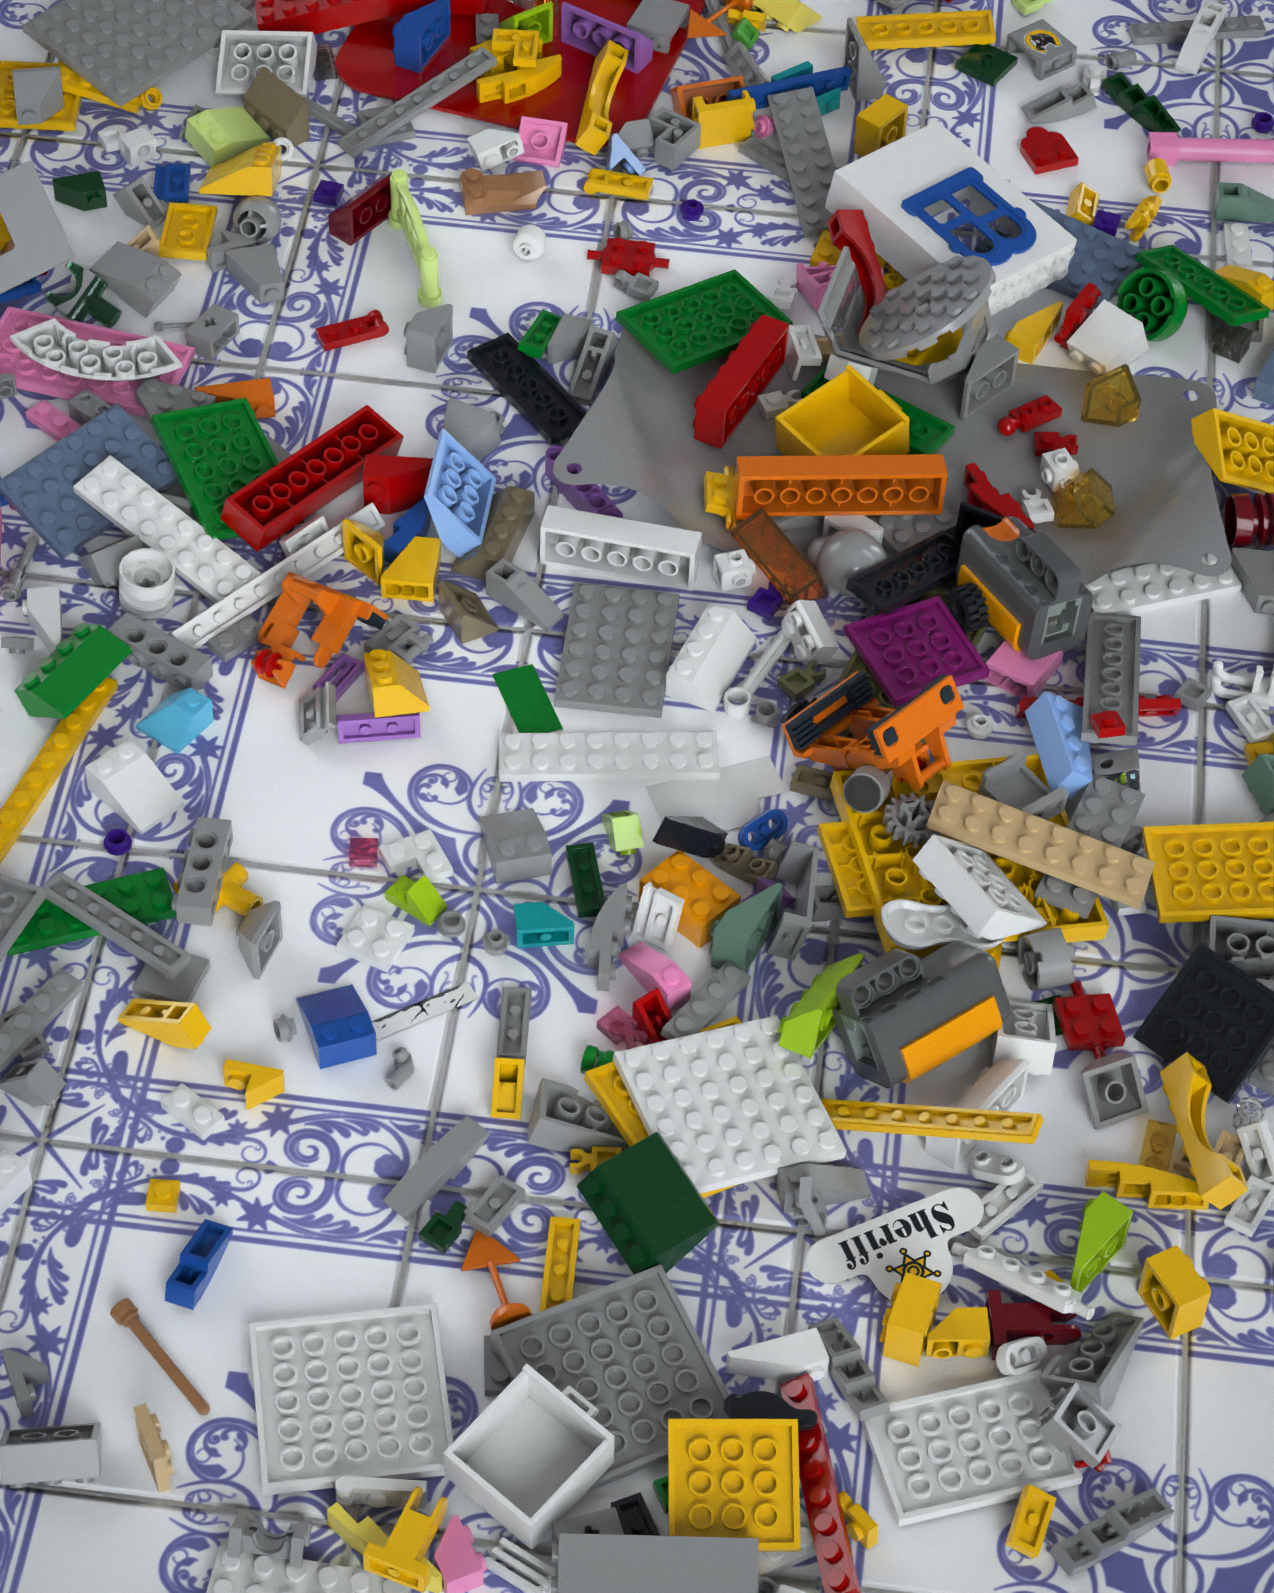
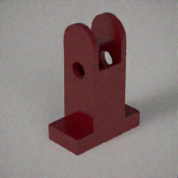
(1028, 1319)

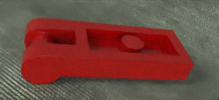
(352, 331)

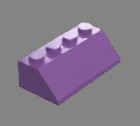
(592, 32)

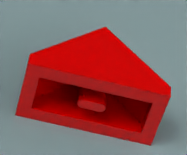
(651, 1015)

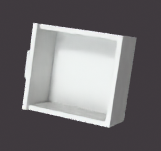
(530, 1455)

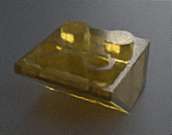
(1084, 502)

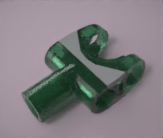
(85, 298)

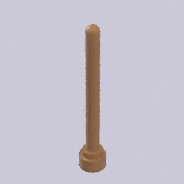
(126, 1314)

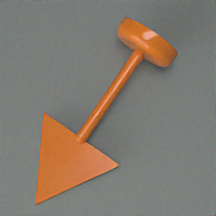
(703, 27)
(490, 1253)

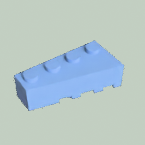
(1057, 736)

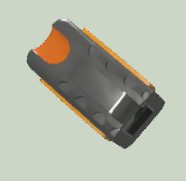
(1028, 587)

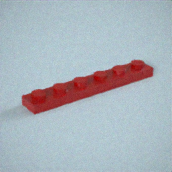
(1161, 706)

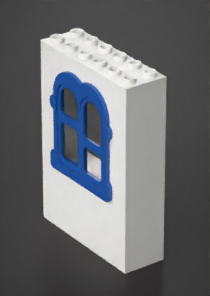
(934, 171)

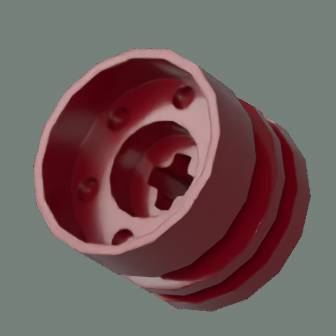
(1249, 519)

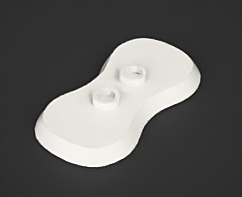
(924, 925)

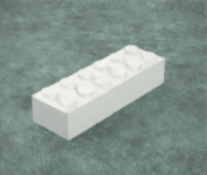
(620, 547)

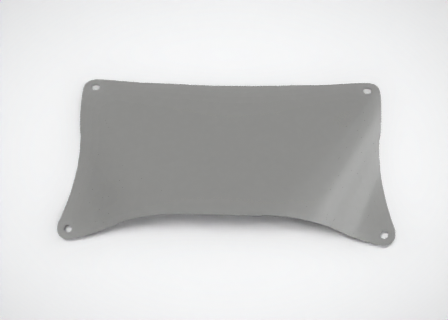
(1160, 481)

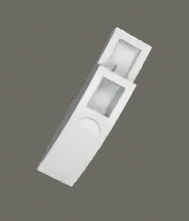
(1200, 36)

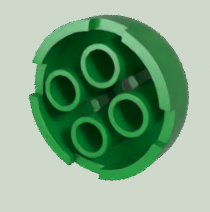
(1157, 301)

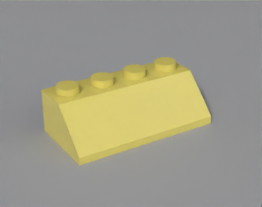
(789, 13)

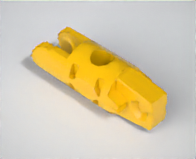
(1143, 216)

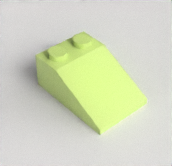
(223, 133)

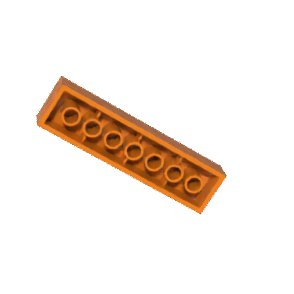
(840, 485)

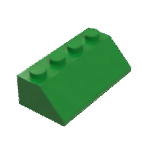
(71, 672)

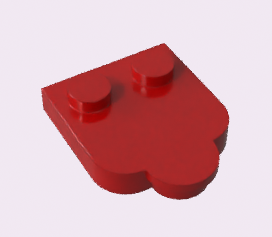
(1047, 151)

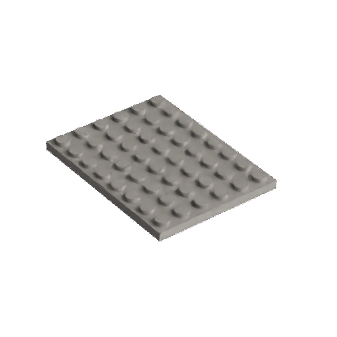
(132, 43)

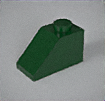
(81, 191)

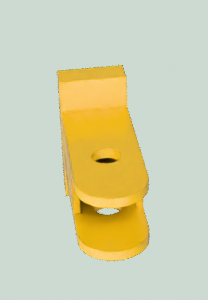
(407, 1545)

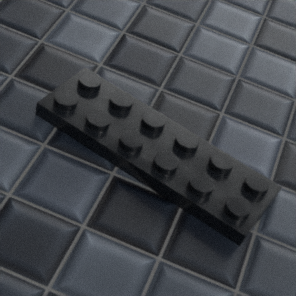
(528, 387)
(908, 573)

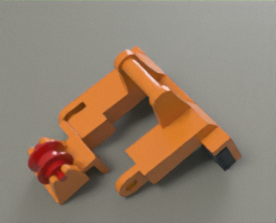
(280, 626)

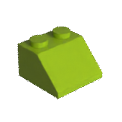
(534, 19)

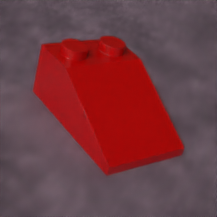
(394, 482)

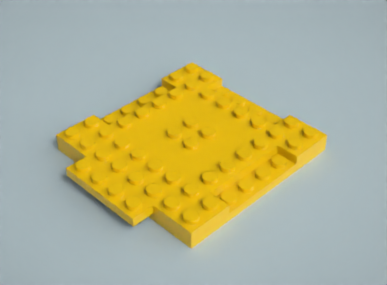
(876, 869)

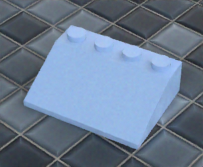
(458, 495)

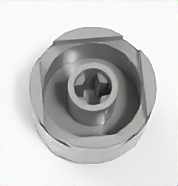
(1046, 959)

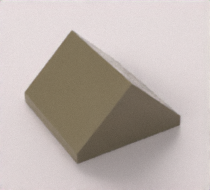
(464, 612)

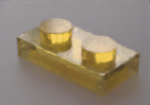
(1158, 1145)

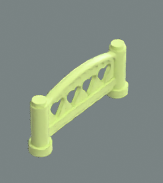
(406, 217)

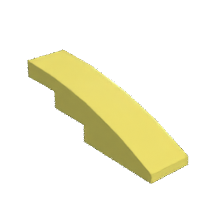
(366, 1531)

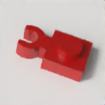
(1051, 441)

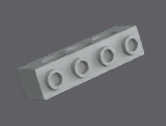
(162, 654)
(203, 871)

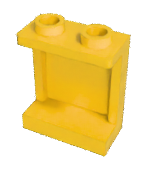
(724, 121)

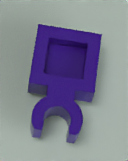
(765, 601)

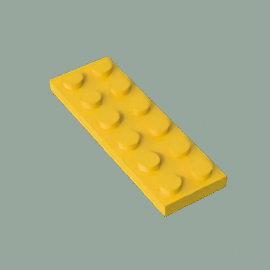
(927, 29)

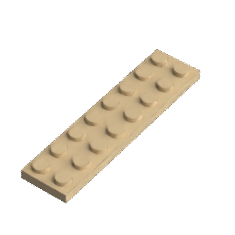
(1040, 845)

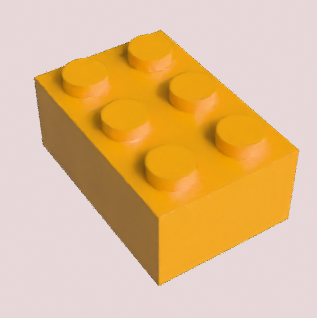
(703, 894)

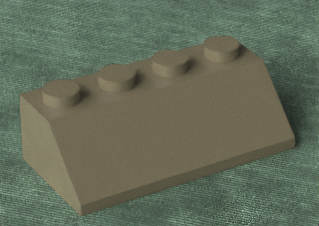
(505, 528)

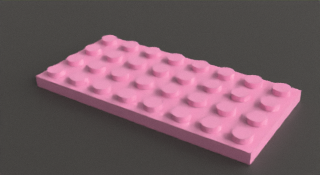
(44, 380)

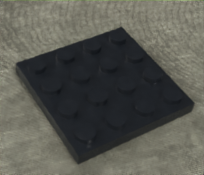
(1216, 1018)

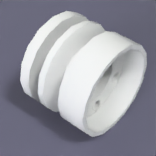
(147, 583)

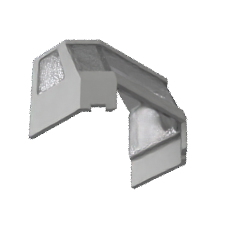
(843, 313)

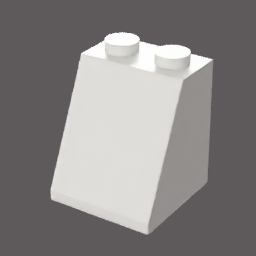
(1108, 339)

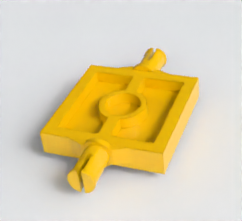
(719, 495)

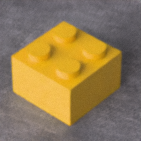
(880, 125)
(1174, 1291)
(910, 1318)

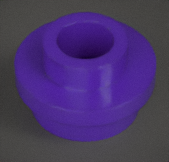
(1262, 122)
(691, 209)
(117, 842)

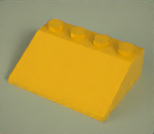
(247, 173)
(1236, 448)

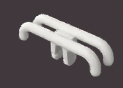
(1261, 691)

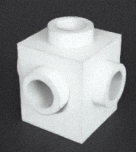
(1058, 469)
(733, 569)

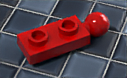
(1029, 416)

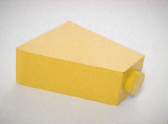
(414, 571)

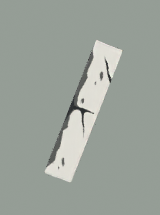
(423, 1010)

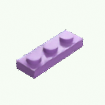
(367, 728)

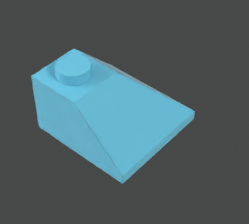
(178, 719)

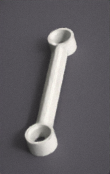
(755, 677)

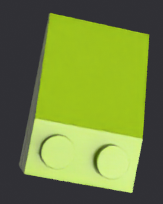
(1100, 1238)

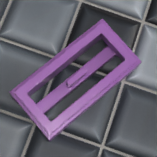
(345, 677)

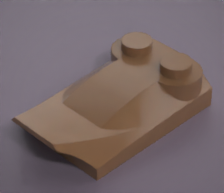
(500, 192)

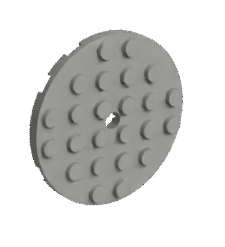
(927, 307)

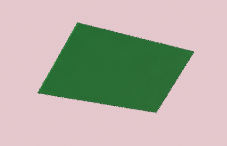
(527, 700)

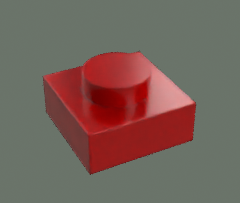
(1107, 724)

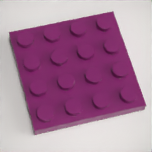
(915, 648)

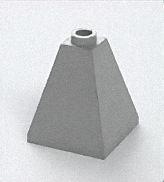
(472, 428)

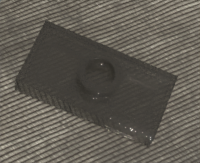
(325, 63)

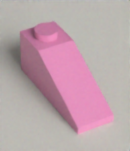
(657, 971)

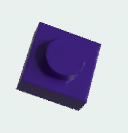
(328, 192)
(1107, 222)

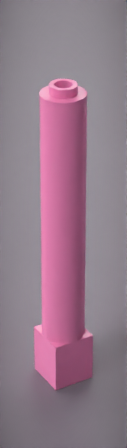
(1174, 148)

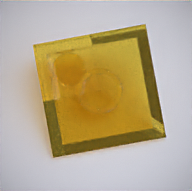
(1111, 398)

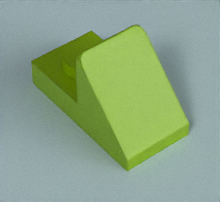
(417, 899)

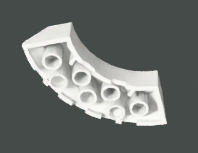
(94, 359)

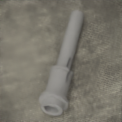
(12, 588)

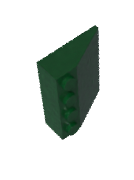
(648, 1205)

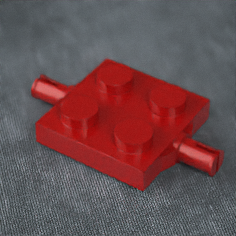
(628, 256)
(1077, 313)
(1088, 1021)

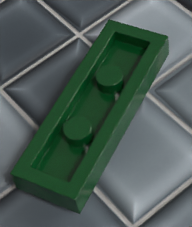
(585, 879)

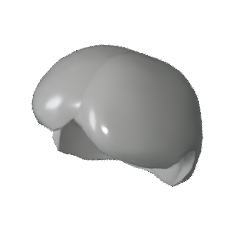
(844, 556)

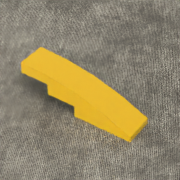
(1159, 1187)

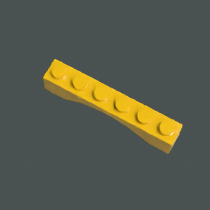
(594, 122)
(1188, 1090)

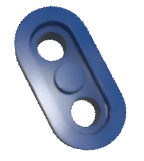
(760, 829)

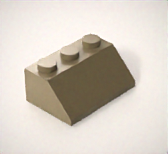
(277, 108)

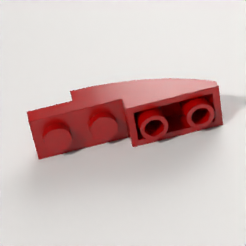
(987, 497)

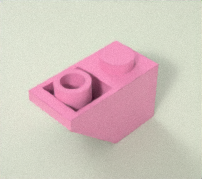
(457, 1559)

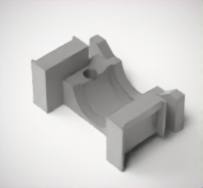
(251, 1537)

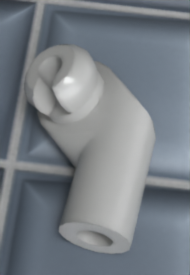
(404, 1068)

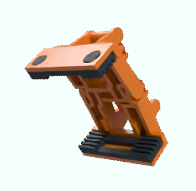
(881, 734)

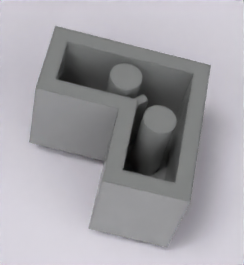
(673, 137)

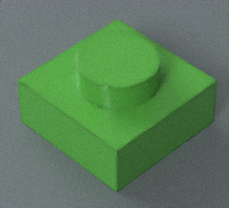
(745, 33)

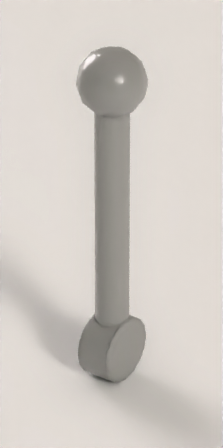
(159, 326)

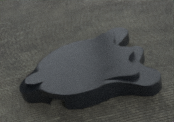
(767, 1406)

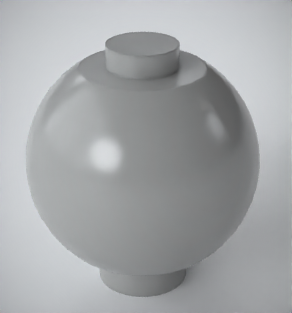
(257, 218)

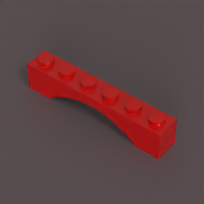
(851, 230)

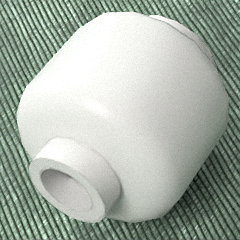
(530, 240)

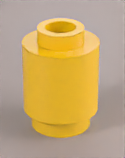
(1158, 175)

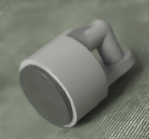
(867, 788)

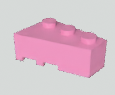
(813, 282)

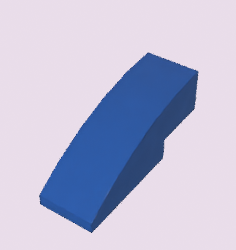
(411, 524)
(197, 1264)

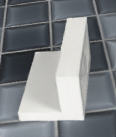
(801, 349)

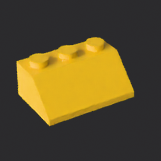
(393, 685)

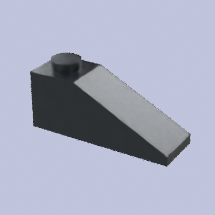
(691, 836)

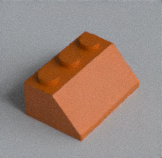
(711, 92)

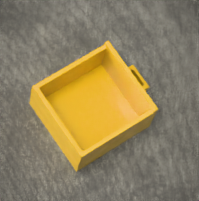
(843, 419)

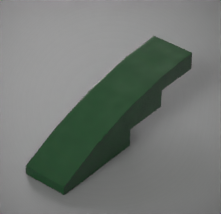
(1137, 104)

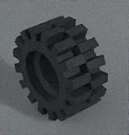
(968, 607)

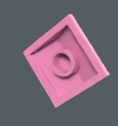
(542, 141)

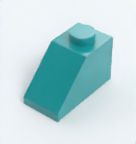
(541, 926)

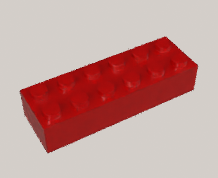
(740, 381)

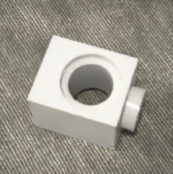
(137, 146)

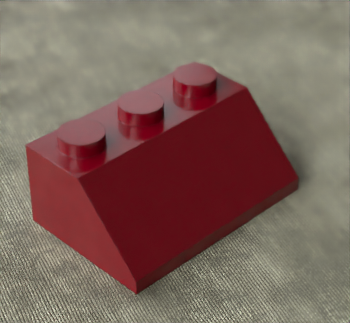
(362, 212)

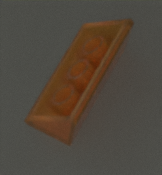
(778, 558)

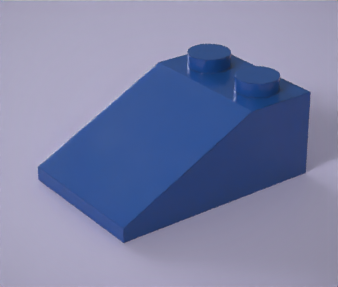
(421, 35)
(338, 1026)

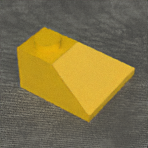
(364, 549)

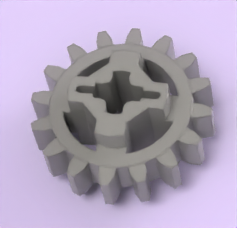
(900, 816)

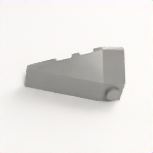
(570, 1122)
(1098, 1361)

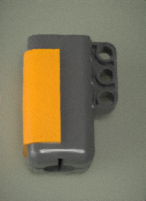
(919, 1011)

